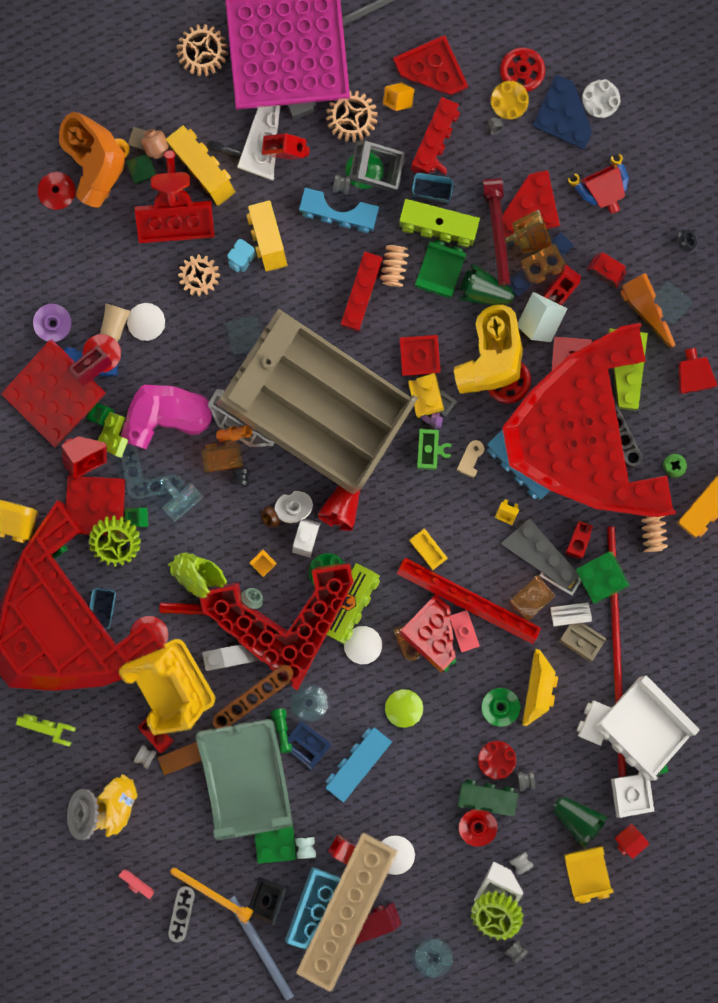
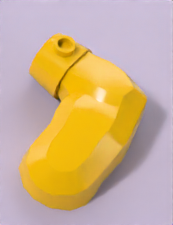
(498, 349)

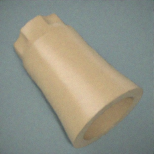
(114, 321)

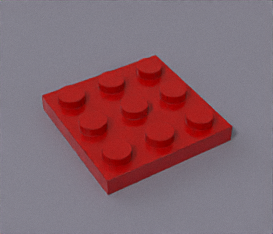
(93, 500)

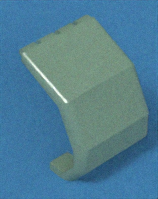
(245, 779)

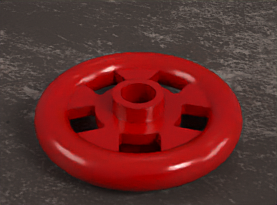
(525, 53)
(520, 391)

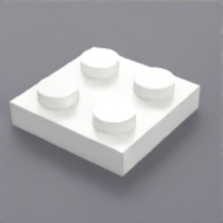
(632, 795)

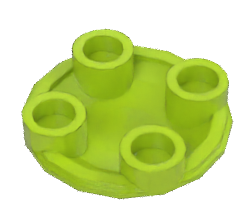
(404, 708)

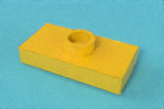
(428, 549)

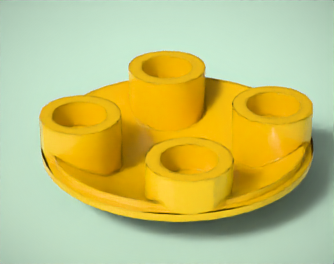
(509, 100)

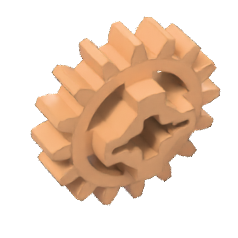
(208, 271)

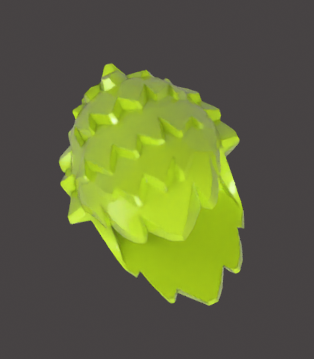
(196, 574)

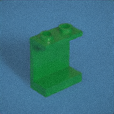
(440, 269)

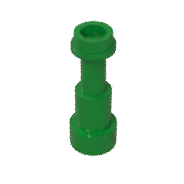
(278, 717)

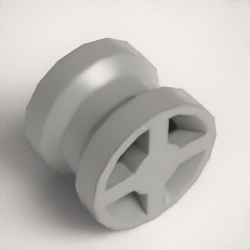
(145, 756)
(521, 863)

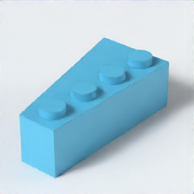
(311, 906)

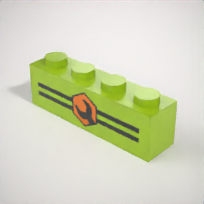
(355, 601)

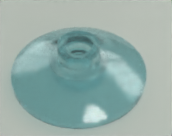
(311, 713)

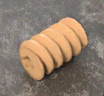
(393, 265)
(654, 534)

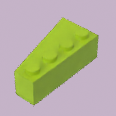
(628, 381)

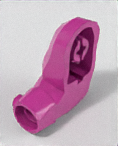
(166, 408)

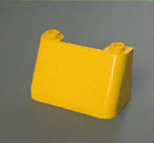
(167, 689)

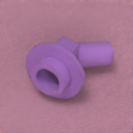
(434, 421)

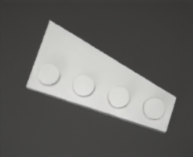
(251, 160)

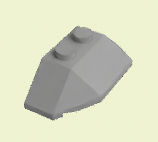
(225, 420)

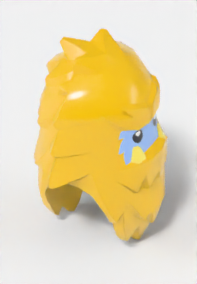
(115, 805)

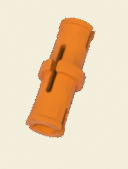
(234, 433)

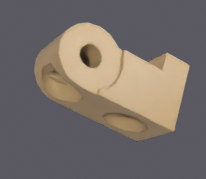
(473, 451)

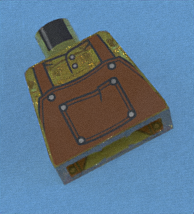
(530, 233)

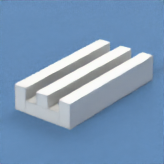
(571, 614)

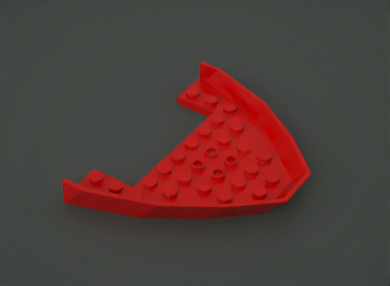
(570, 432)
(50, 631)

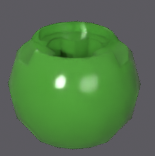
(681, 463)

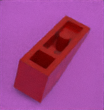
(562, 285)

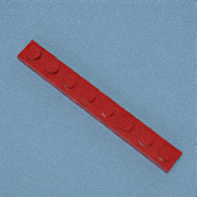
(469, 600)

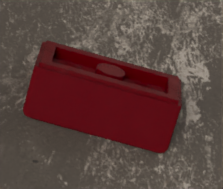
(90, 365)

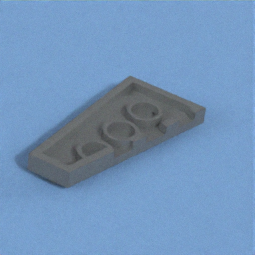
(540, 553)

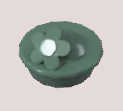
(252, 598)

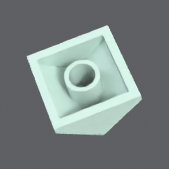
(541, 318)

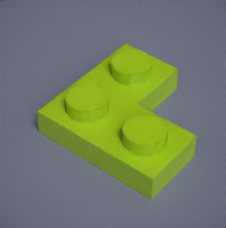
(110, 434)

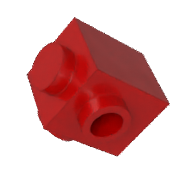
(631, 841)

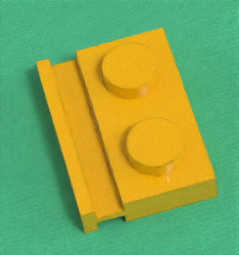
(428, 395)

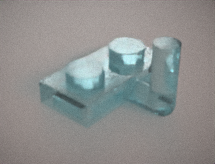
(181, 501)

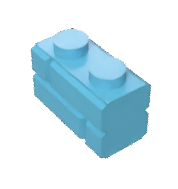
(241, 256)

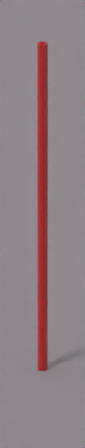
(616, 646)

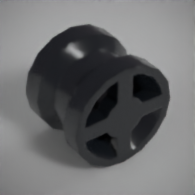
(240, 477)

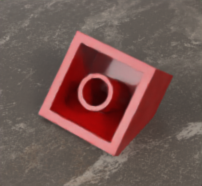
(83, 455)

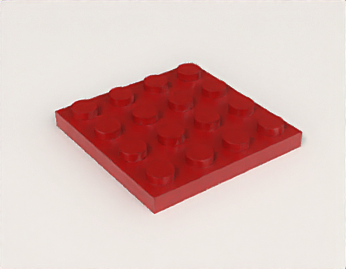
(51, 395)

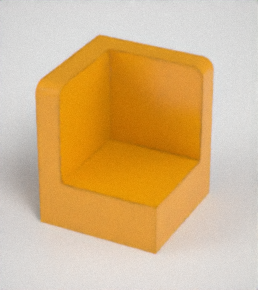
(398, 96)
(263, 563)

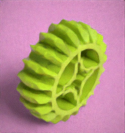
(127, 534)
(495, 920)

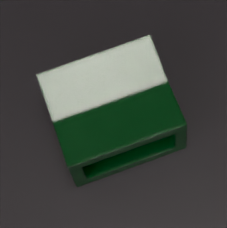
(141, 169)

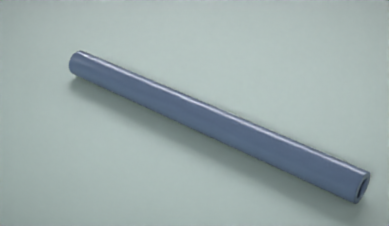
(264, 955)

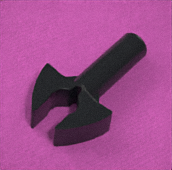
(219, 147)

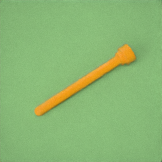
(242, 913)

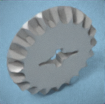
(82, 814)

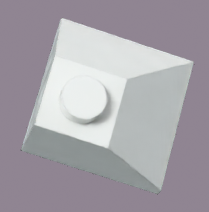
(502, 880)

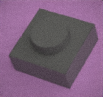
(448, 403)

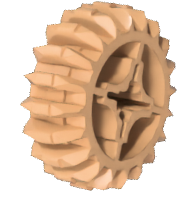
(195, 46)
(344, 119)

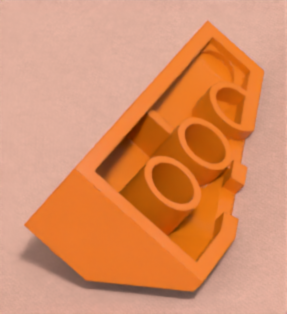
(641, 299)

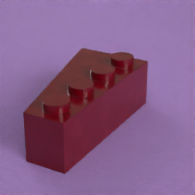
(379, 922)

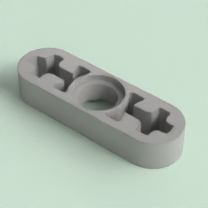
(173, 927)

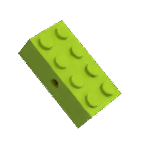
(453, 226)

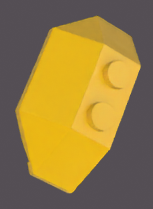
(540, 688)

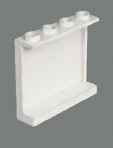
(646, 728)

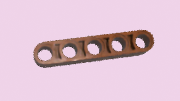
(257, 689)

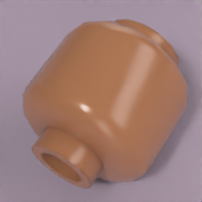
(154, 143)

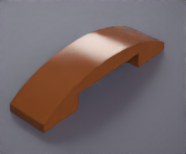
(180, 758)

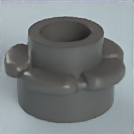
(494, 125)

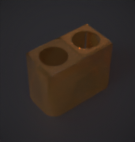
(532, 598)

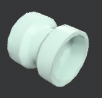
(305, 848)

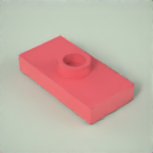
(464, 631)
(136, 884)

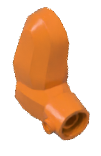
(96, 152)

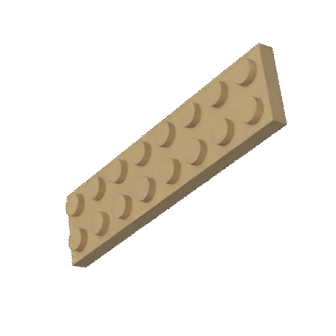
(347, 912)

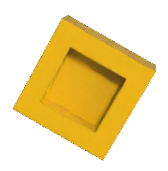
(507, 513)

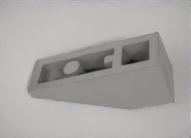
(227, 657)

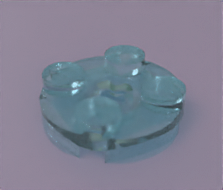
(444, 959)

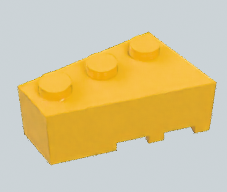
(266, 235)

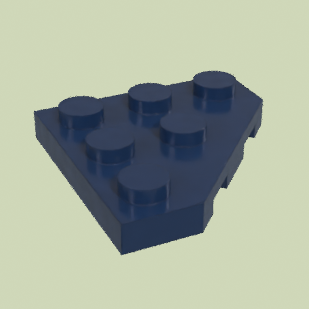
(564, 114)

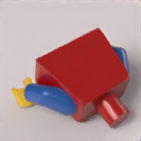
(604, 186)

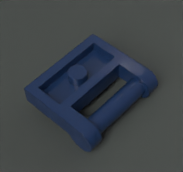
(311, 741)

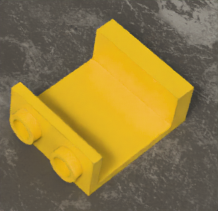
(588, 874)

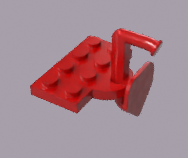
(171, 217)

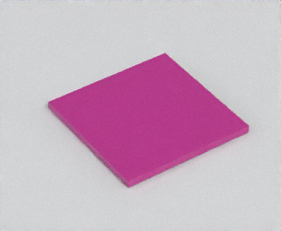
(286, 52)

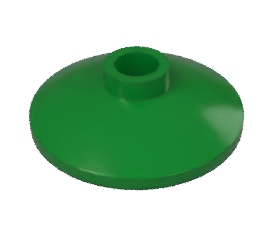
(375, 170)
(508, 714)

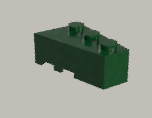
(487, 798)

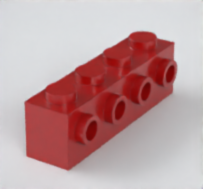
(433, 141)

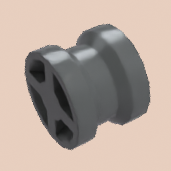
(341, 184)
(526, 780)
(515, 951)

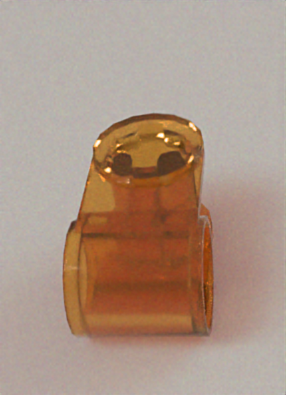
(404, 645)

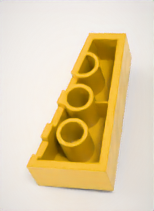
(201, 164)

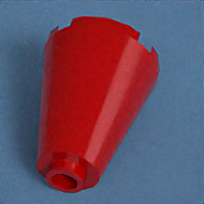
(340, 509)

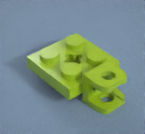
(46, 726)

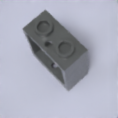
(360, 164)

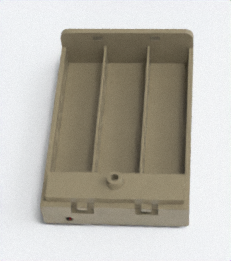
(316, 402)

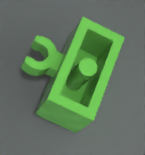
(429, 449)

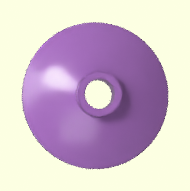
(45, 315)

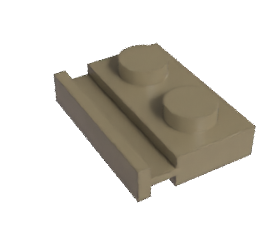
(582, 640)

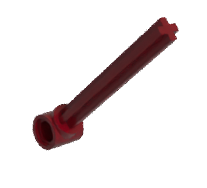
(493, 194)

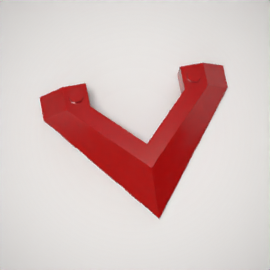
(271, 641)

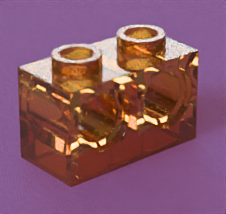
(540, 260)

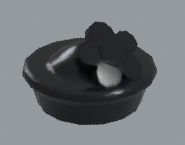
(687, 240)

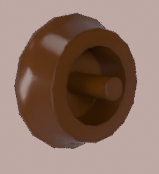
(270, 517)

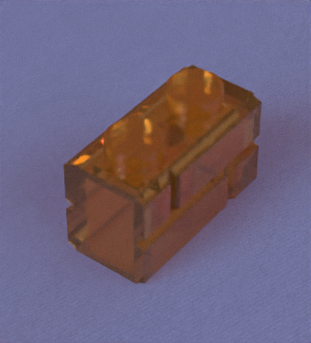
(222, 457)

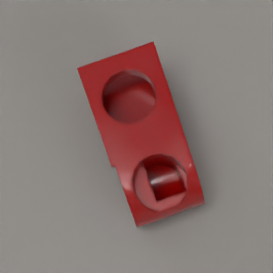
(579, 540)
(159, 741)

